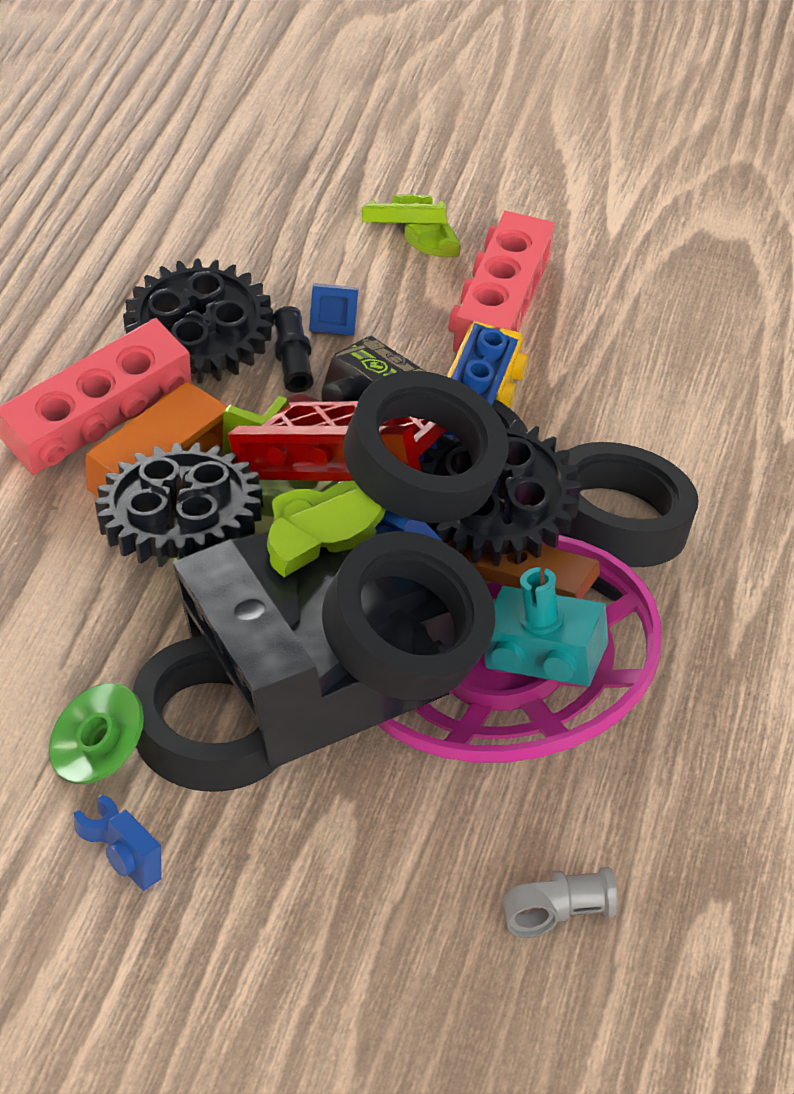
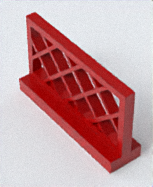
(308, 441)

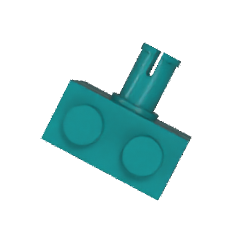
(547, 632)

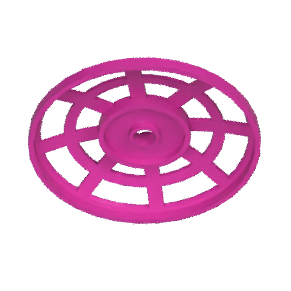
(503, 691)

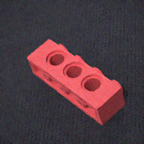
(504, 275)
(93, 396)

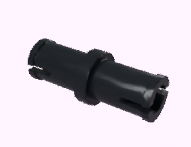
(293, 349)

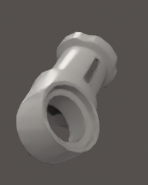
(559, 900)

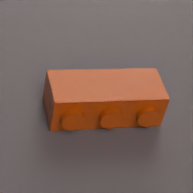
(178, 417)

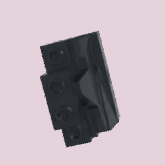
(276, 647)

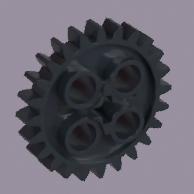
(208, 312)
(537, 480)
(142, 500)

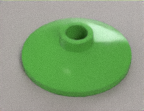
(96, 733)

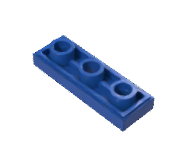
(484, 361)

